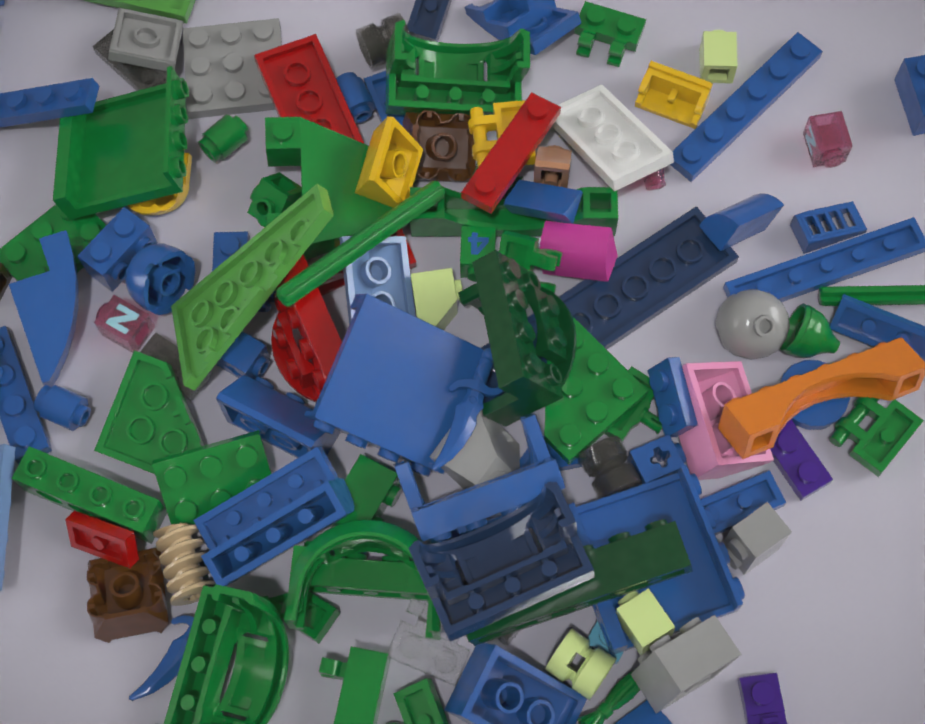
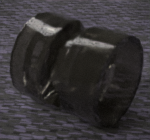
(375, 39)
(607, 464)

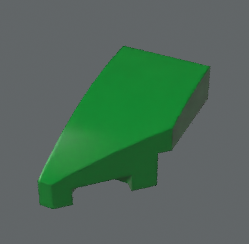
(318, 615)

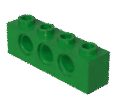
(89, 493)

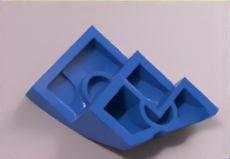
(538, 17)

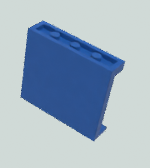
(394, 383)
(676, 498)

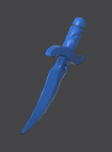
(468, 409)
(169, 665)

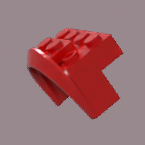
(319, 336)

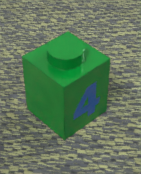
(475, 243)

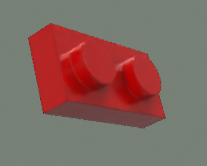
(102, 539)

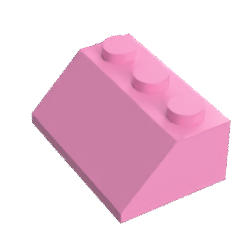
(704, 446)

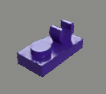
(762, 699)

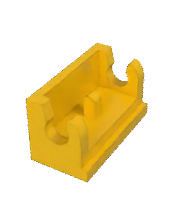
(673, 94)

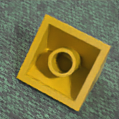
(389, 164)

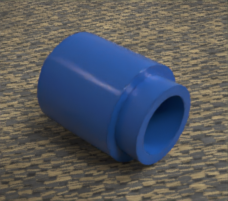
(356, 96)
(62, 407)

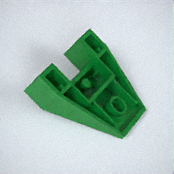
(332, 163)

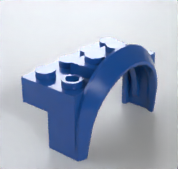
(486, 501)

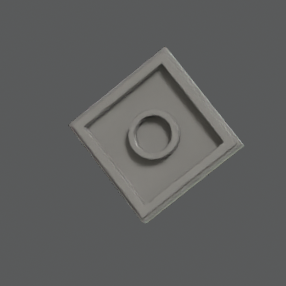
(145, 40)

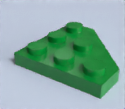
(593, 398)
(148, 416)

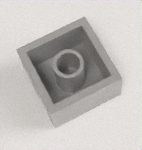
(684, 661)

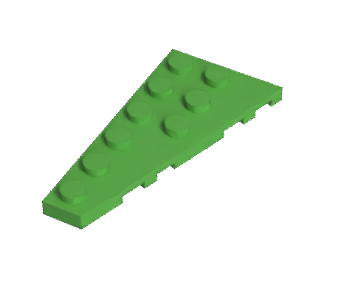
(230, 296)

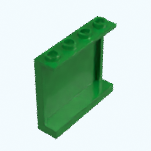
(123, 150)

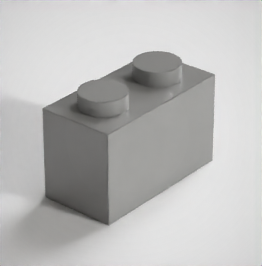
(756, 538)

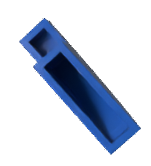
(50, 307)

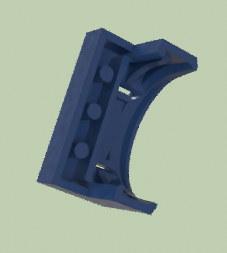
(504, 564)

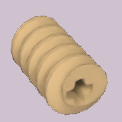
(182, 562)

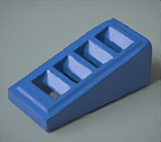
(809, 242)

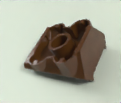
(444, 144)
(127, 599)

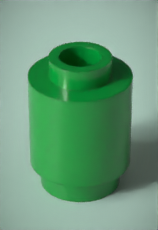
(223, 137)

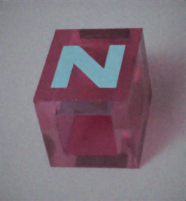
(827, 139)
(124, 324)

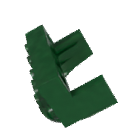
(502, 297)

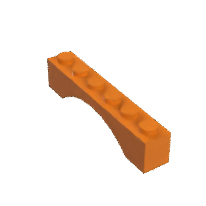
(880, 373)

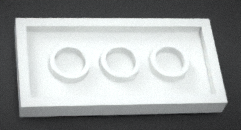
(611, 138)

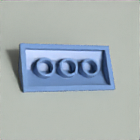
(382, 274)

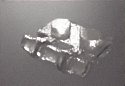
(433, 657)

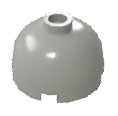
(752, 324)

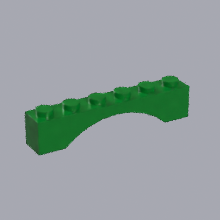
(446, 217)

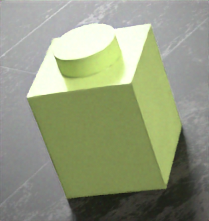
(718, 56)
(643, 619)

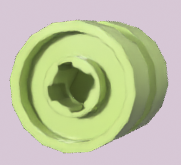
(591, 672)

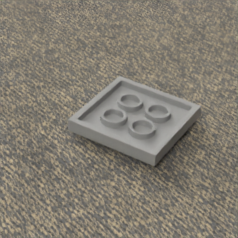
(223, 67)

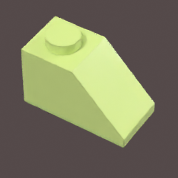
(436, 296)

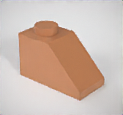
(552, 166)

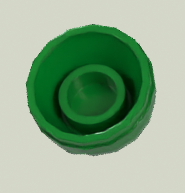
(809, 334)

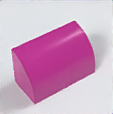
(586, 250)

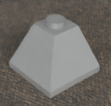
(484, 456)

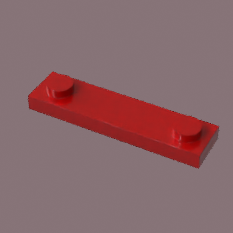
(510, 153)

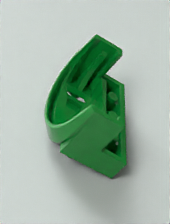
(453, 73)
(392, 577)
(258, 669)

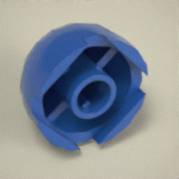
(159, 277)

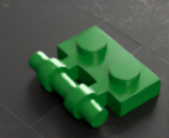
(885, 437)

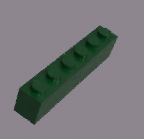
(619, 569)

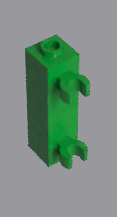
(362, 684)

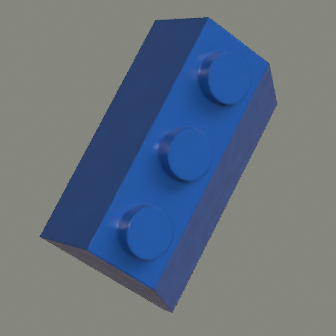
(278, 417)

